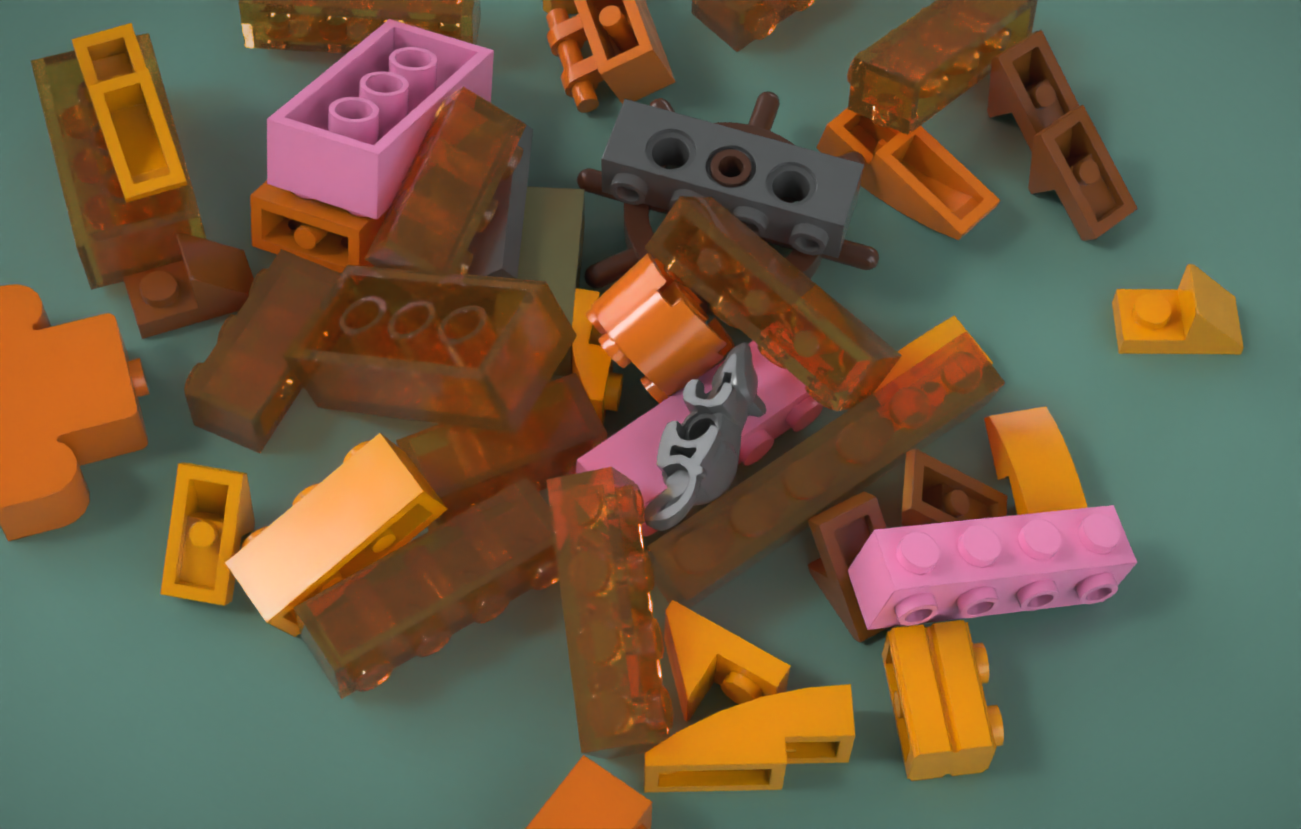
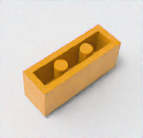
(335, 530)

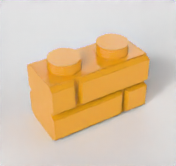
(941, 700)

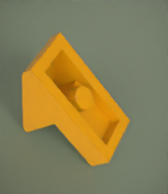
(1184, 320)
(205, 530)
(709, 654)

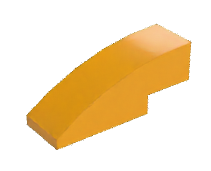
(129, 112)
(754, 742)

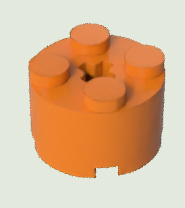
(658, 329)

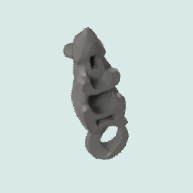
(704, 451)

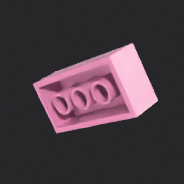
(367, 114)

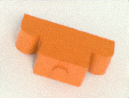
(62, 405)

